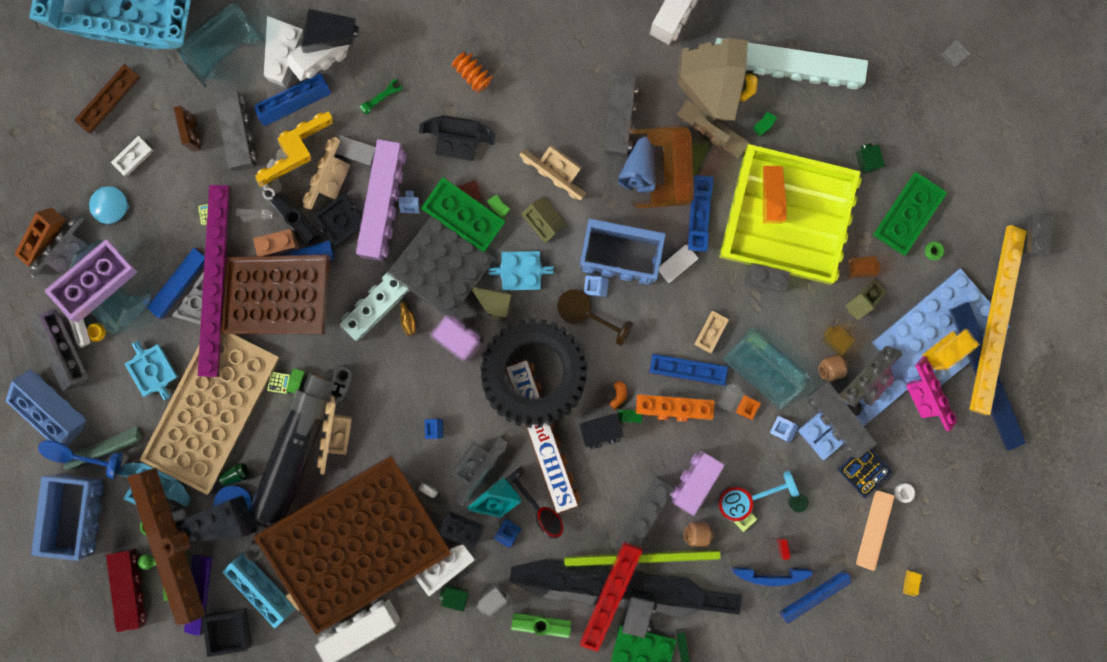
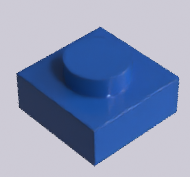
(433, 428)

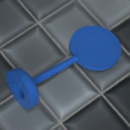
(61, 453)

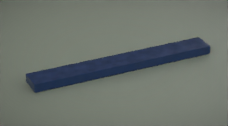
(1001, 408)

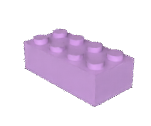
(91, 281)
(455, 338)

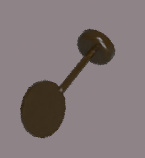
(576, 306)

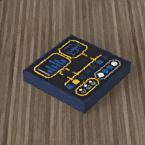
(865, 472)

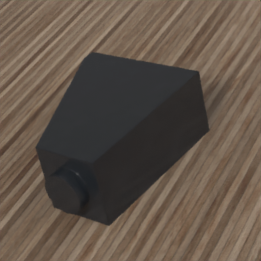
(327, 31)

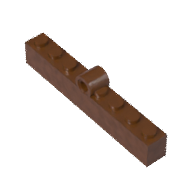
(166, 546)

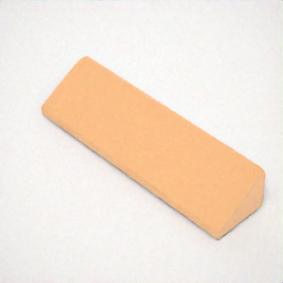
(875, 530)

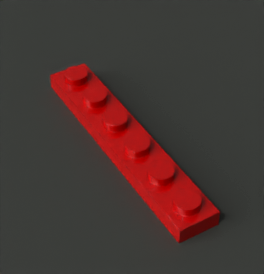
(610, 596)

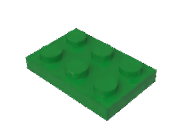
(638, 649)

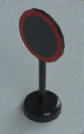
(546, 518)

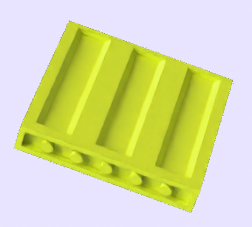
(816, 216)

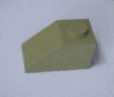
(865, 299)
(494, 303)

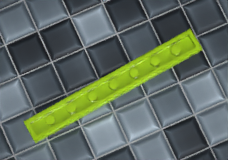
(664, 556)

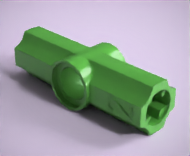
(528, 622)

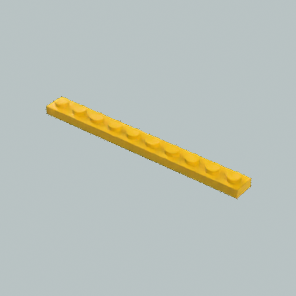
(998, 320)

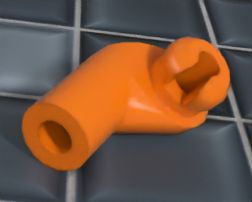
(621, 395)

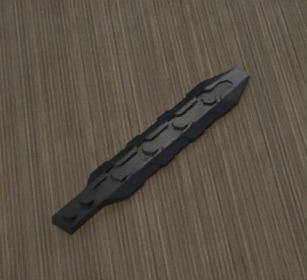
(584, 583)

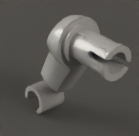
(275, 186)

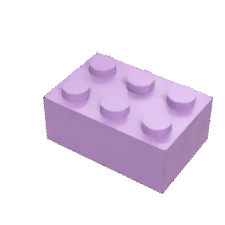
(696, 482)

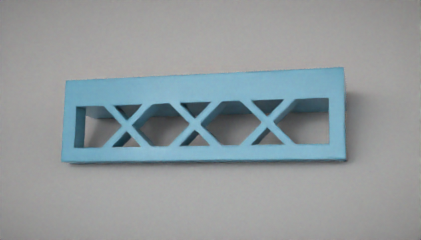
(260, 588)

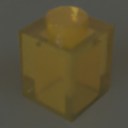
(837, 339)

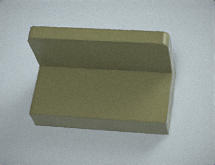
(544, 219)

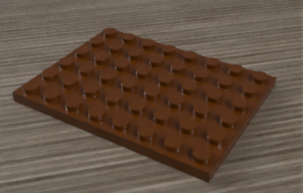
(353, 544)

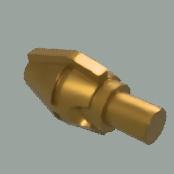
(407, 320)

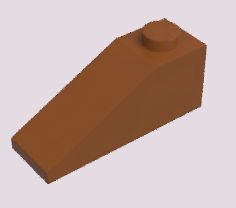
(39, 235)

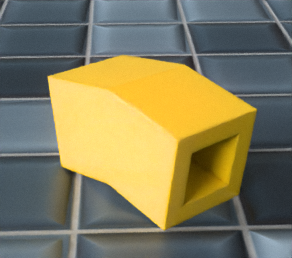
(912, 583)

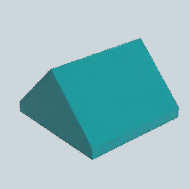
(496, 500)

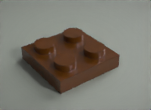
(186, 125)

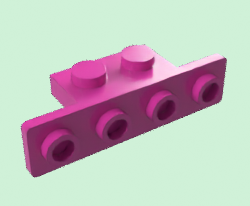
(929, 395)

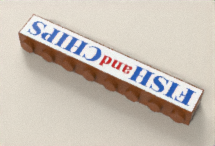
(545, 443)

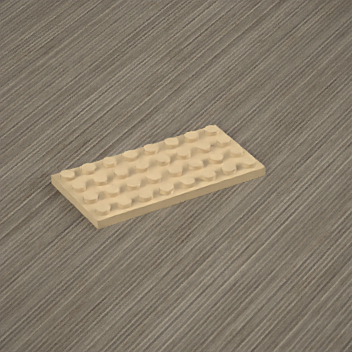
(209, 414)

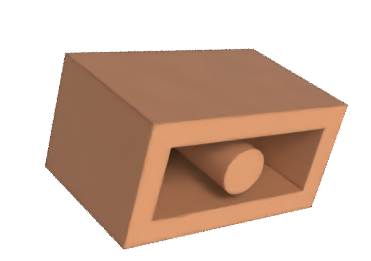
(276, 243)

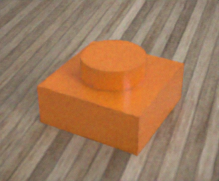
(748, 407)

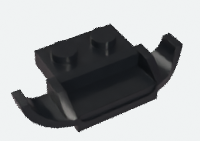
(457, 135)

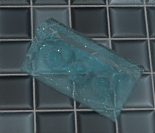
(766, 368)

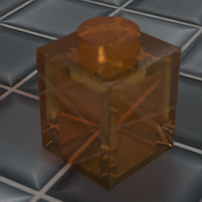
(863, 267)

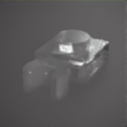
(248, 215)

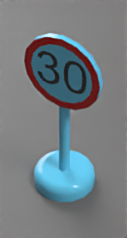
(738, 504)

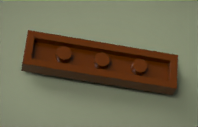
(107, 99)

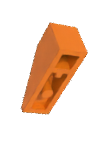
(774, 195)

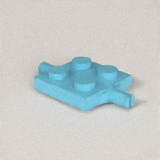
(521, 270)
(151, 370)

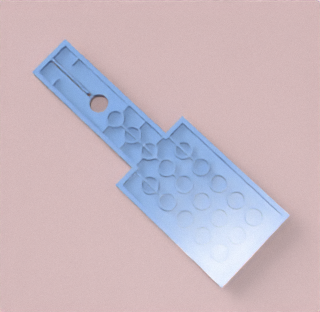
(912, 336)

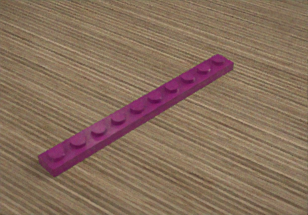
(213, 280)

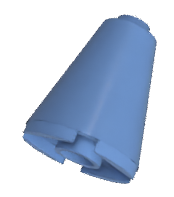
(640, 167)

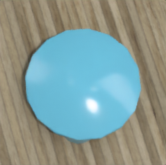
(108, 205)

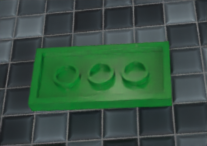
(909, 213)
(463, 214)

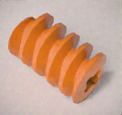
(472, 72)

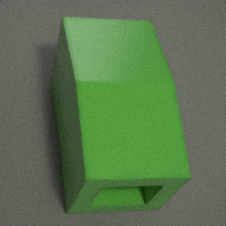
(498, 207)
(296, 380)

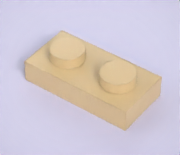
(711, 332)

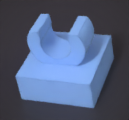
(409, 203)

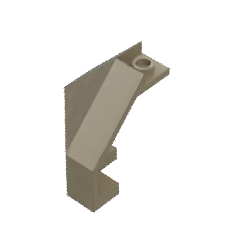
(714, 77)

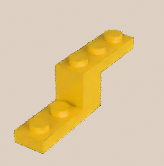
(294, 148)

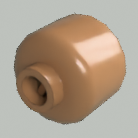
(833, 368)
(698, 534)

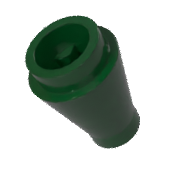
(235, 474)

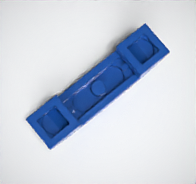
(699, 214)
(795, 575)

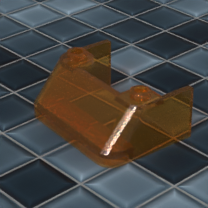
(677, 166)

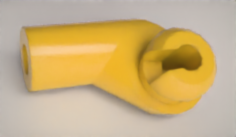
(751, 87)

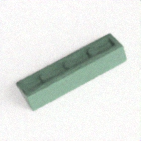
(106, 447)

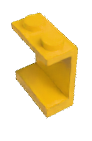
(950, 350)

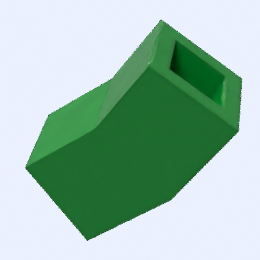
(765, 124)
(629, 416)

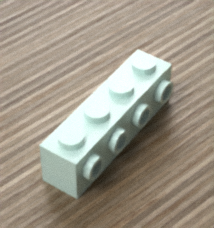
(373, 307)

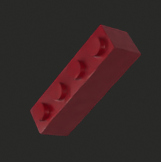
(126, 590)

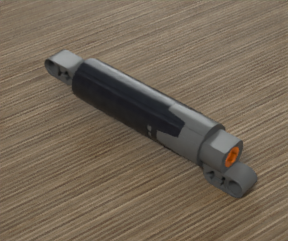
(292, 451)

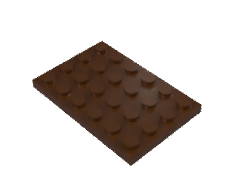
(275, 295)

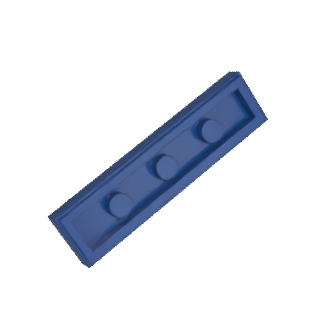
(688, 369)

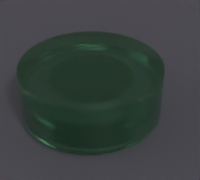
(798, 503)

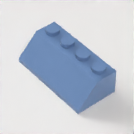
(44, 408)

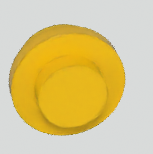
(96, 332)

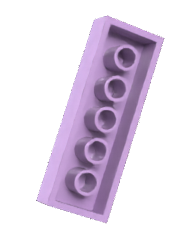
(381, 201)

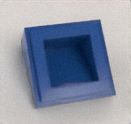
(507, 533)

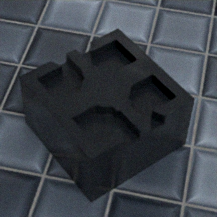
(226, 632)

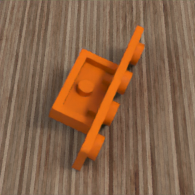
(674, 407)

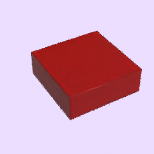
(783, 548)

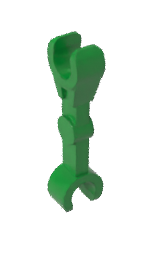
(367, 106)

